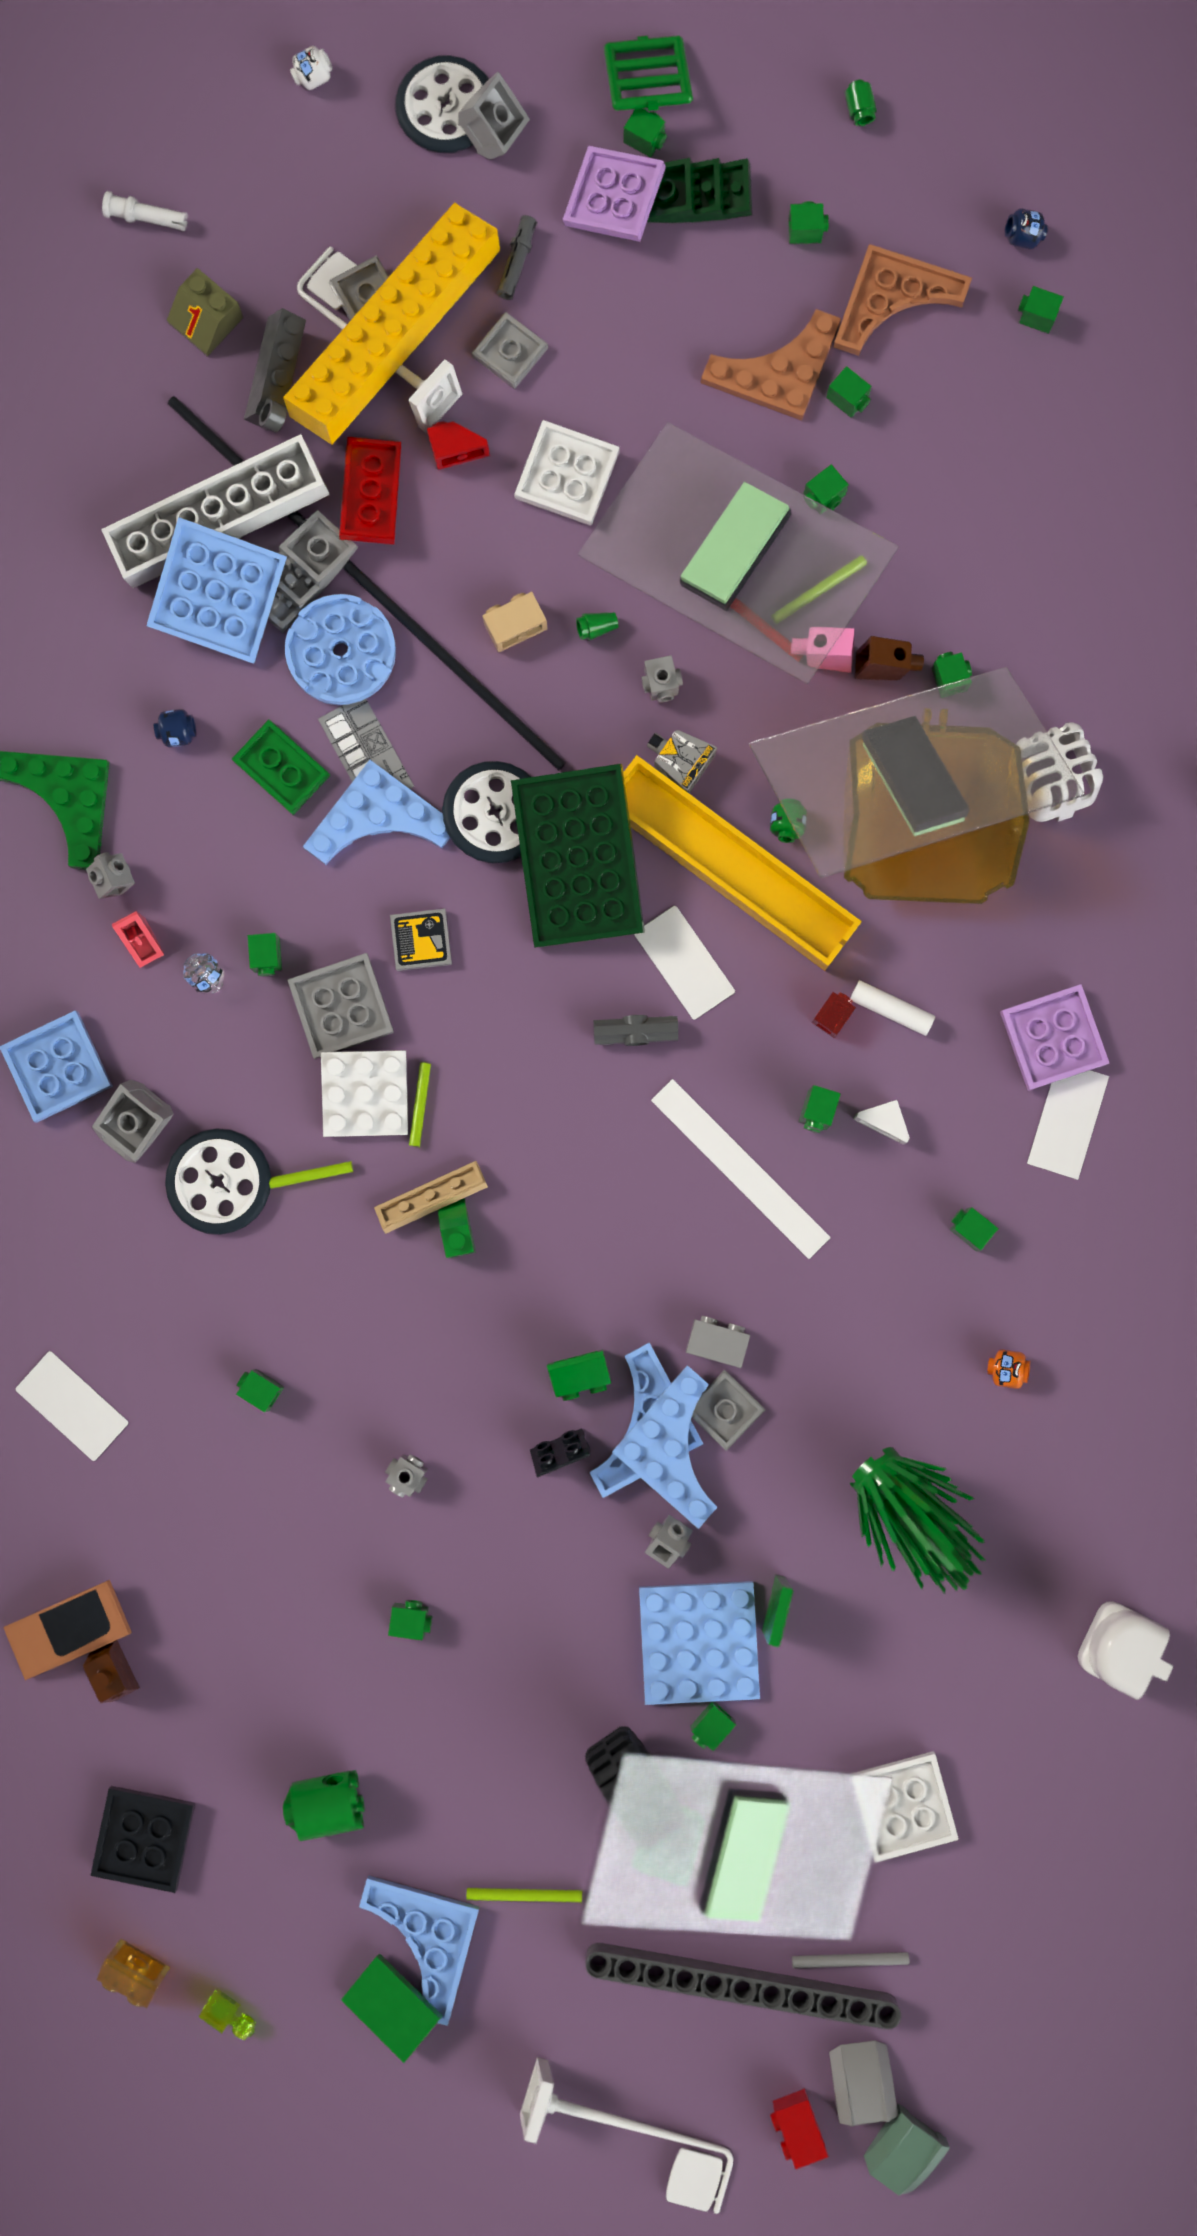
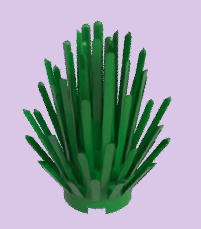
(915, 1516)

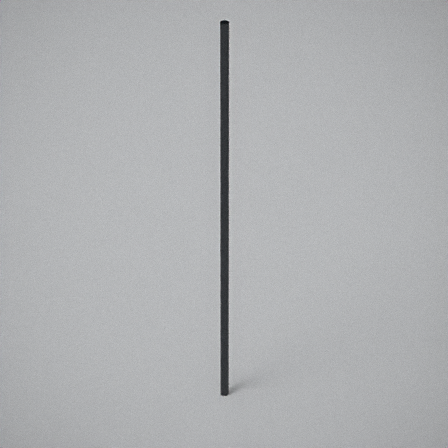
(391, 606)

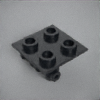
(559, 1452)

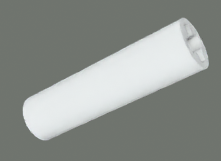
(892, 1008)

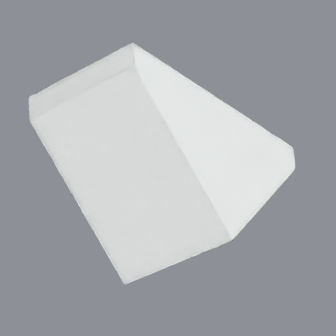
(886, 1120)

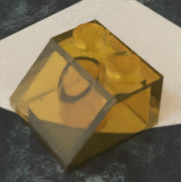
(132, 1974)

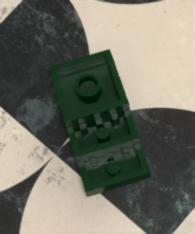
(703, 191)

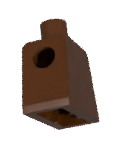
(886, 659)
(109, 1673)

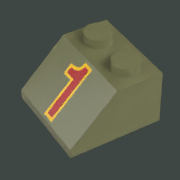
(203, 312)

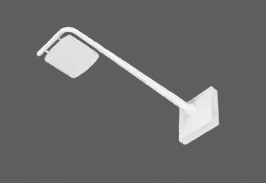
(432, 395)
(693, 2174)

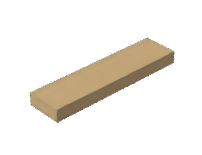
(430, 1197)

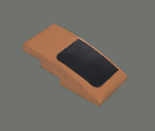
(67, 1630)

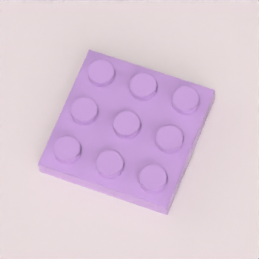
(614, 193)
(1054, 1037)

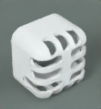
(1066, 739)

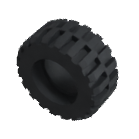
(606, 1757)

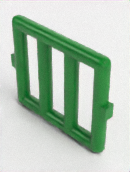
(651, 102)

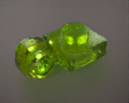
(221, 2011)

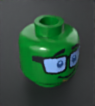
(781, 826)

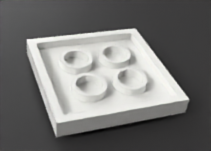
(567, 472)
(364, 1093)
(916, 1808)

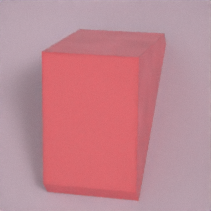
(138, 938)

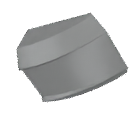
(493, 118)
(132, 1120)
(863, 2083)

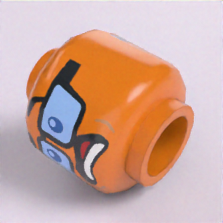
(1009, 1369)

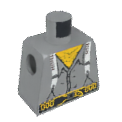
(682, 758)

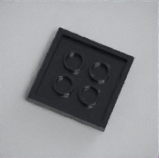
(142, 1839)

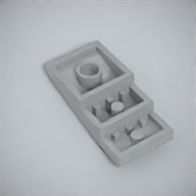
(311, 564)

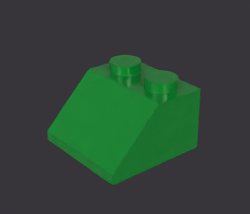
(579, 1374)

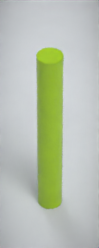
(419, 1105)
(311, 1174)

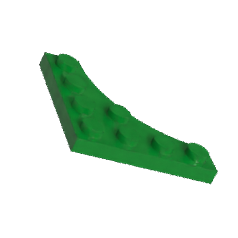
(72, 789)

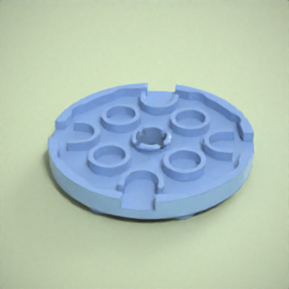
(337, 621)

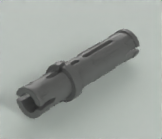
(520, 247)

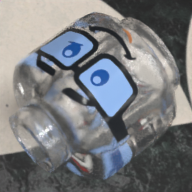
(203, 973)

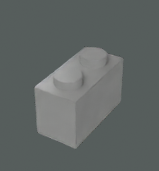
(718, 1342)

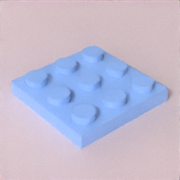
(55, 1066)

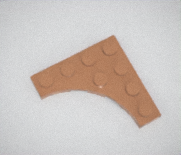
(889, 285)
(782, 378)

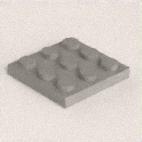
(340, 1005)

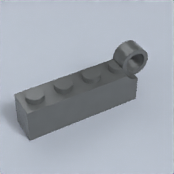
(275, 370)

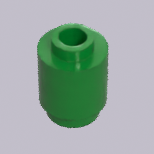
(860, 102)

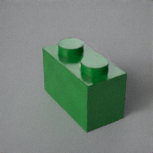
(819, 1109)

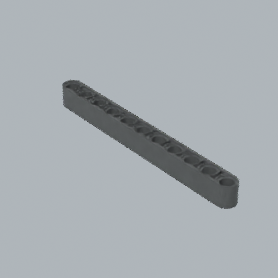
(753, 1995)

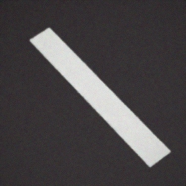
(741, 1169)

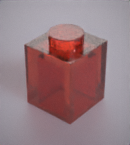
(834, 1014)

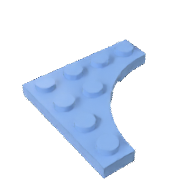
(375, 806)
(649, 1384)
(660, 1452)
(435, 1930)

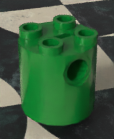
(324, 1806)

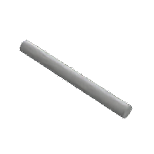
(849, 1960)

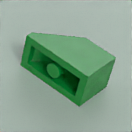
(456, 1230)

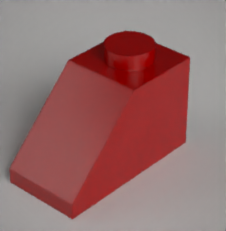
(455, 444)

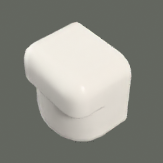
(1124, 1649)

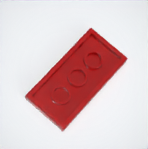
(370, 490)

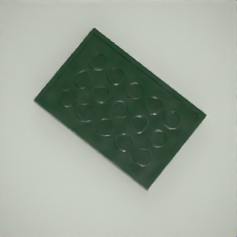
(578, 855)

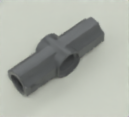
(635, 1030)

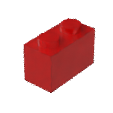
(799, 2128)

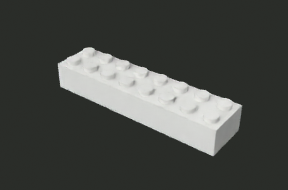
(228, 502)

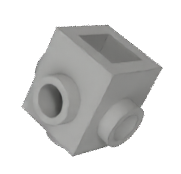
(661, 679)
(110, 875)
(416, 1470)
(668, 1541)

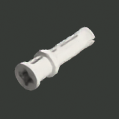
(132, 210)

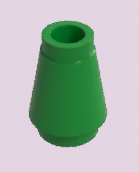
(595, 624)

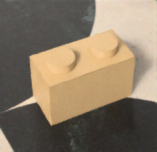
(514, 621)

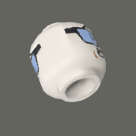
(311, 68)

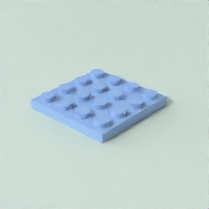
(216, 590)
(699, 1643)

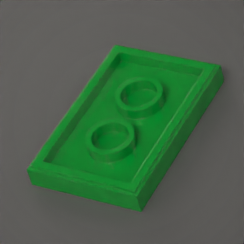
(280, 767)
(777, 1611)
(391, 2008)

